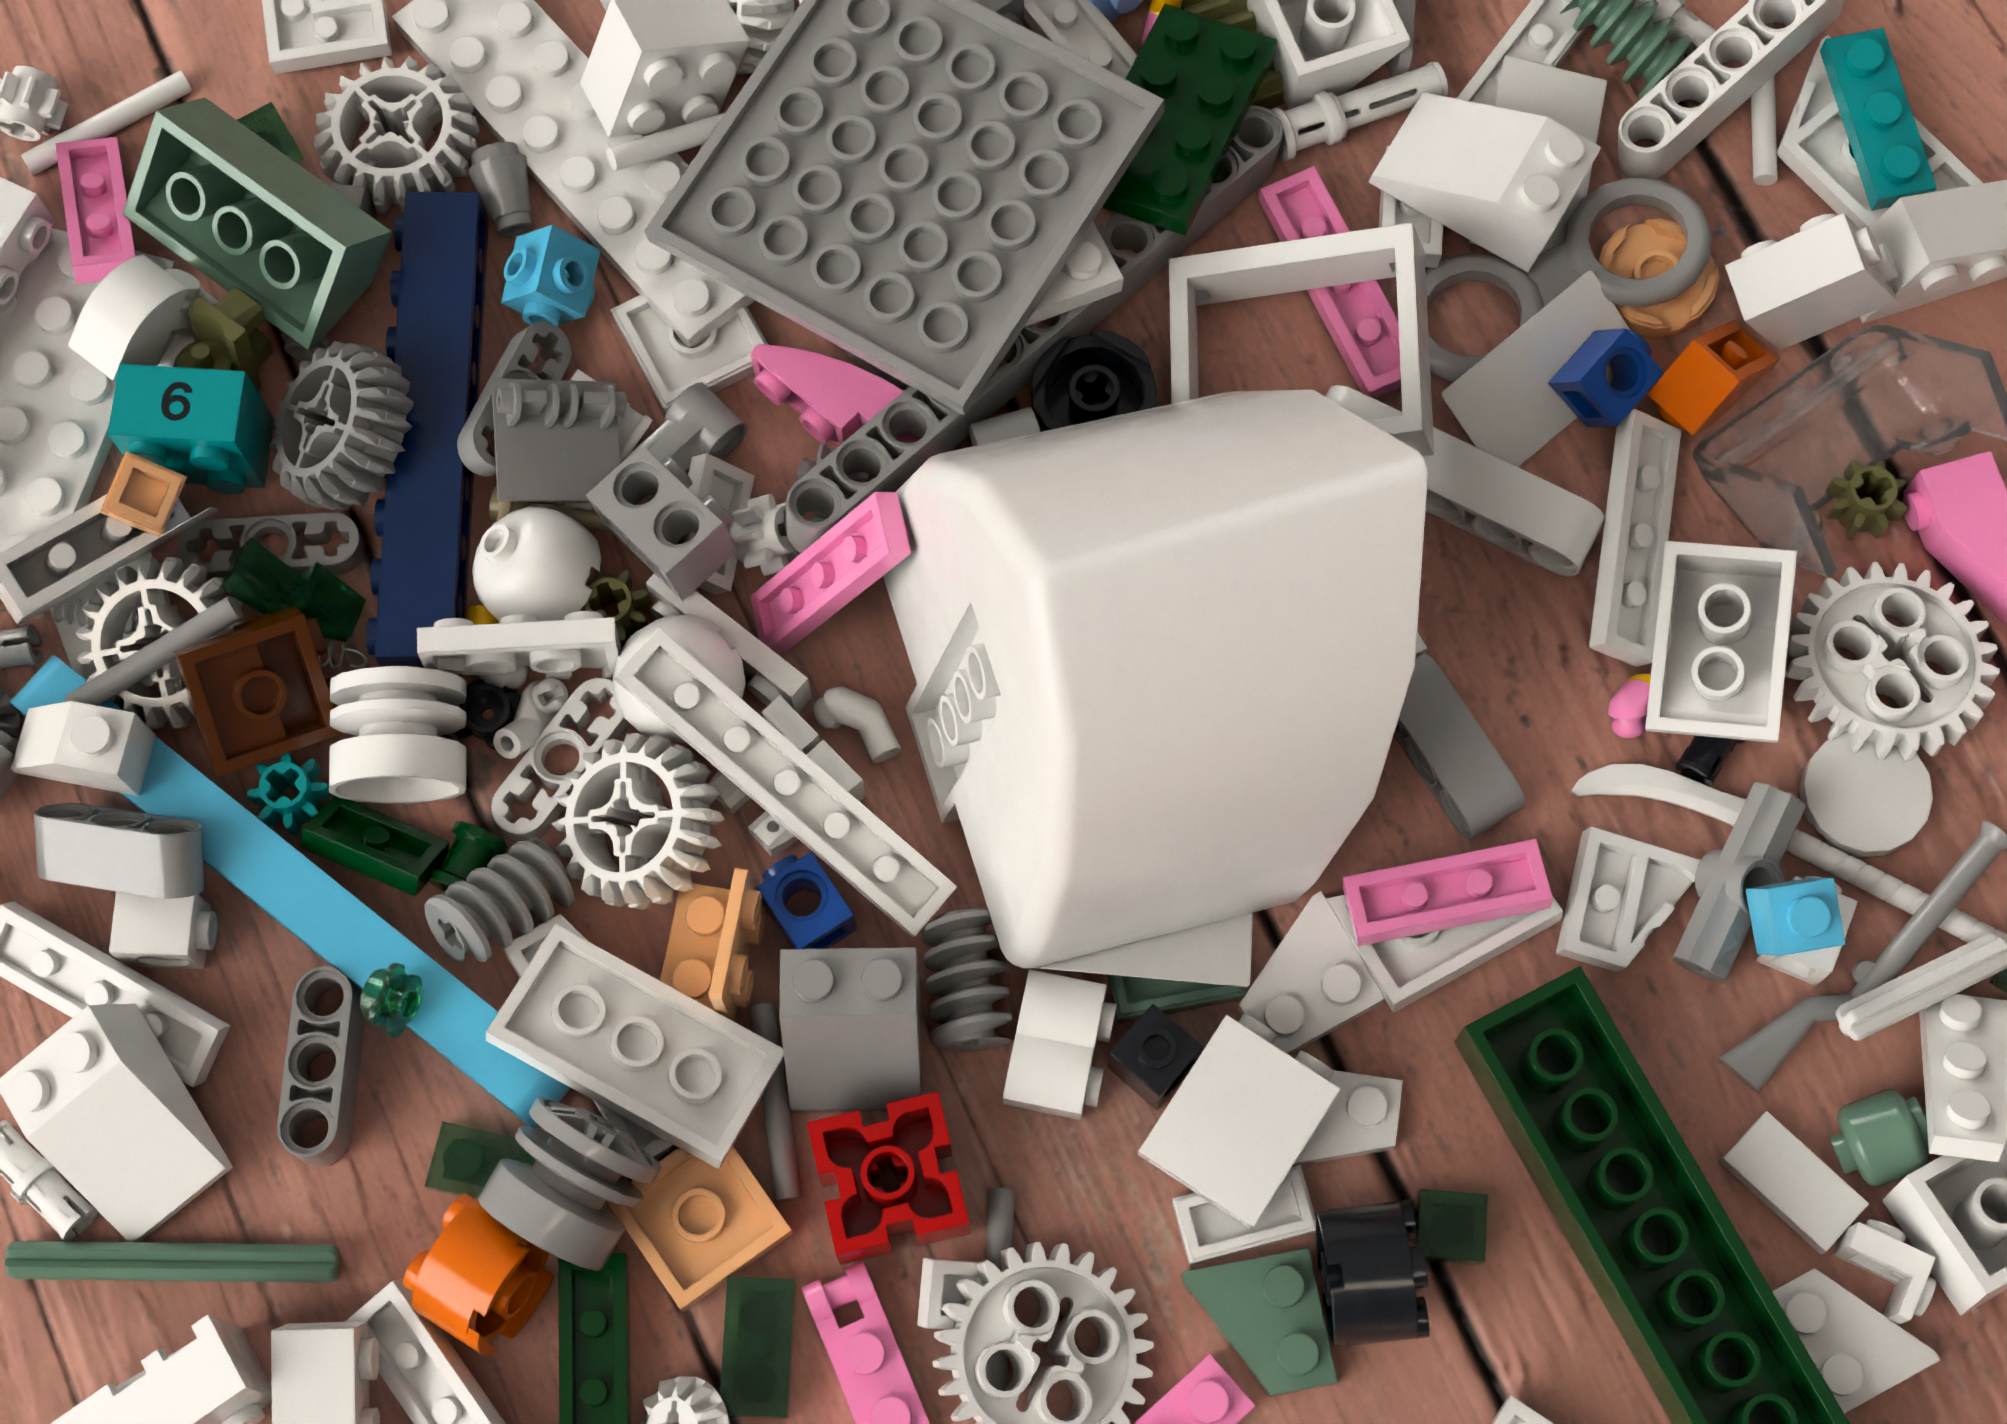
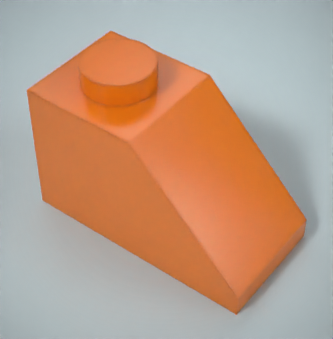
(1711, 377)

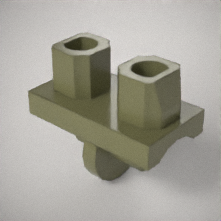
(227, 336)

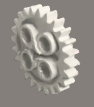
(1932, 632)
(990, 1325)

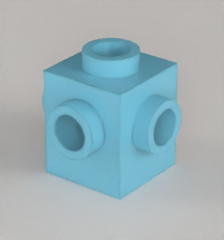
(550, 276)

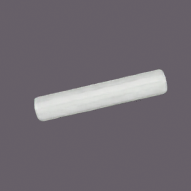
(1922, 987)

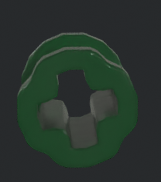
(470, 850)

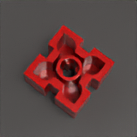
(912, 1143)

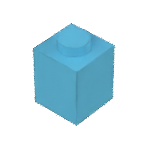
(1795, 916)

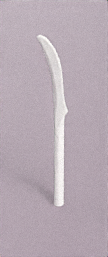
(1673, 788)

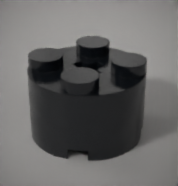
(1090, 370)
(1371, 1273)

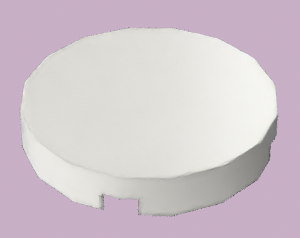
(1862, 801)

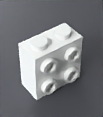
(1812, 280)

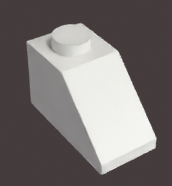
(85, 746)

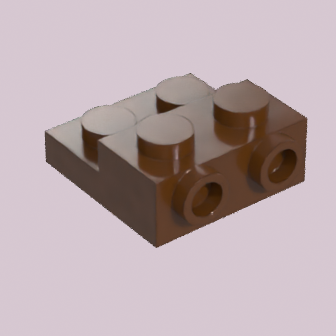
(259, 690)

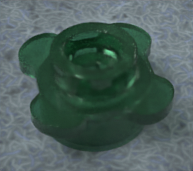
(391, 998)

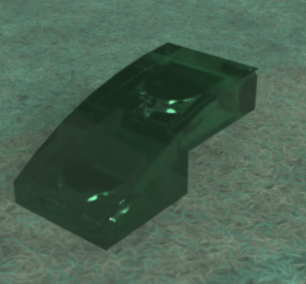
(272, 586)

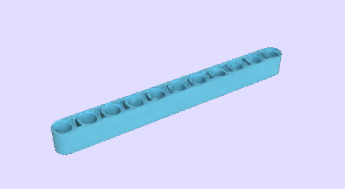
(318, 909)

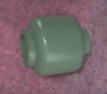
(1881, 1137)

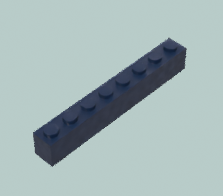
(431, 493)

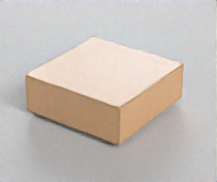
(143, 494)

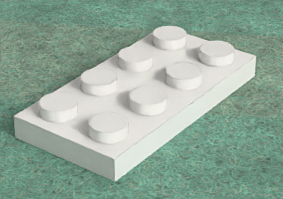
(635, 1046)

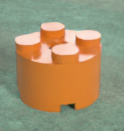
(478, 1277)

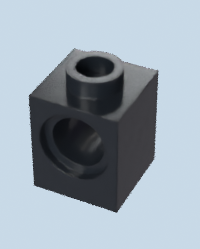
(1154, 1056)

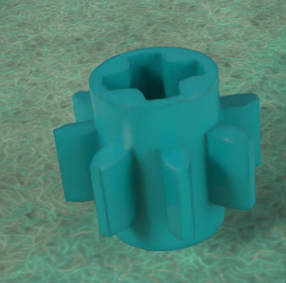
(280, 777)

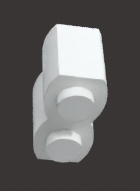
(1056, 1045)

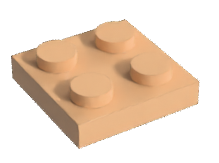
(701, 1223)

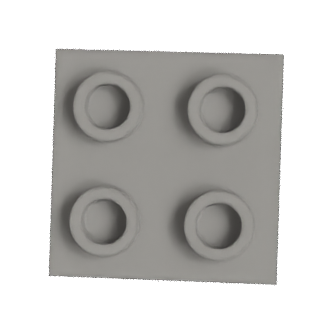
(554, 437)

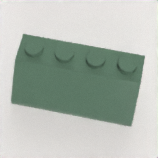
(254, 219)

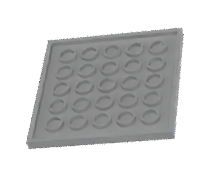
(907, 181)

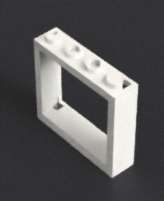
(1307, 266)

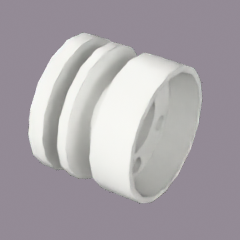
(397, 729)

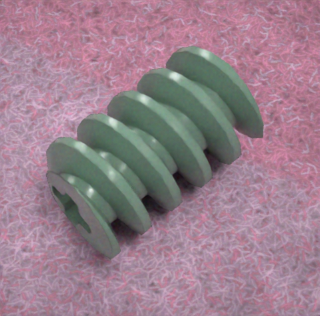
(1632, 38)

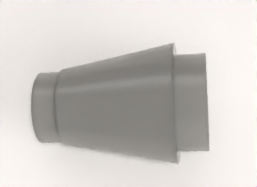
(503, 184)

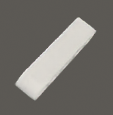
(1716, 87)
(1497, 497)

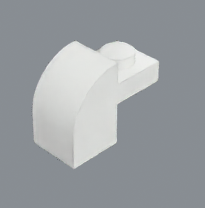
(134, 315)

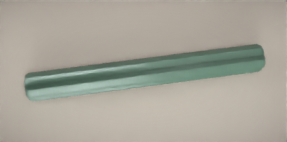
(172, 1261)

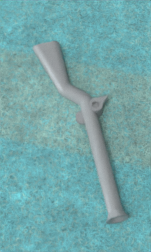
(1765, 1051)

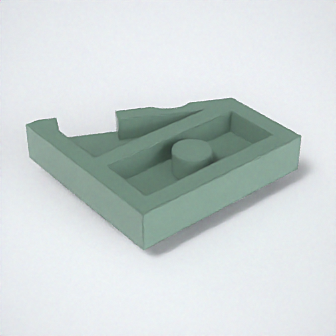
(1270, 1317)

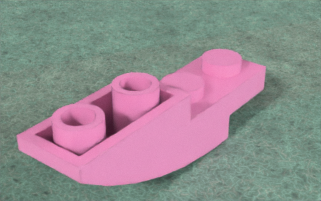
(825, 391)

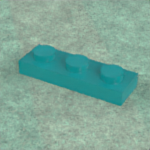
(1877, 117)

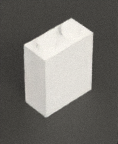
(1240, 1118)

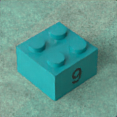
(194, 423)

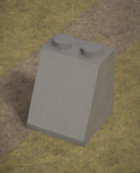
(851, 1027)

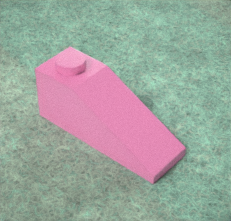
(1964, 524)

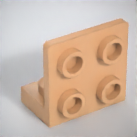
(712, 944)

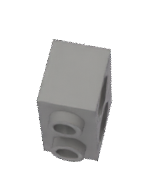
(657, 526)

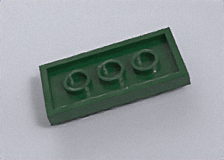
(1207, 85)

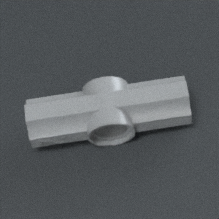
(1746, 861)

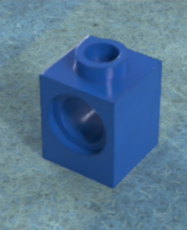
(1584, 381)
(824, 926)

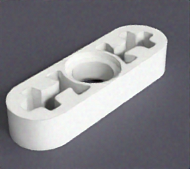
(520, 788)

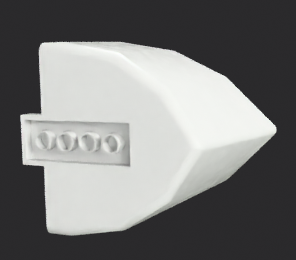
(1159, 657)

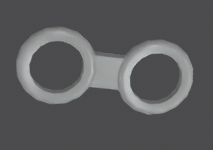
(1567, 262)

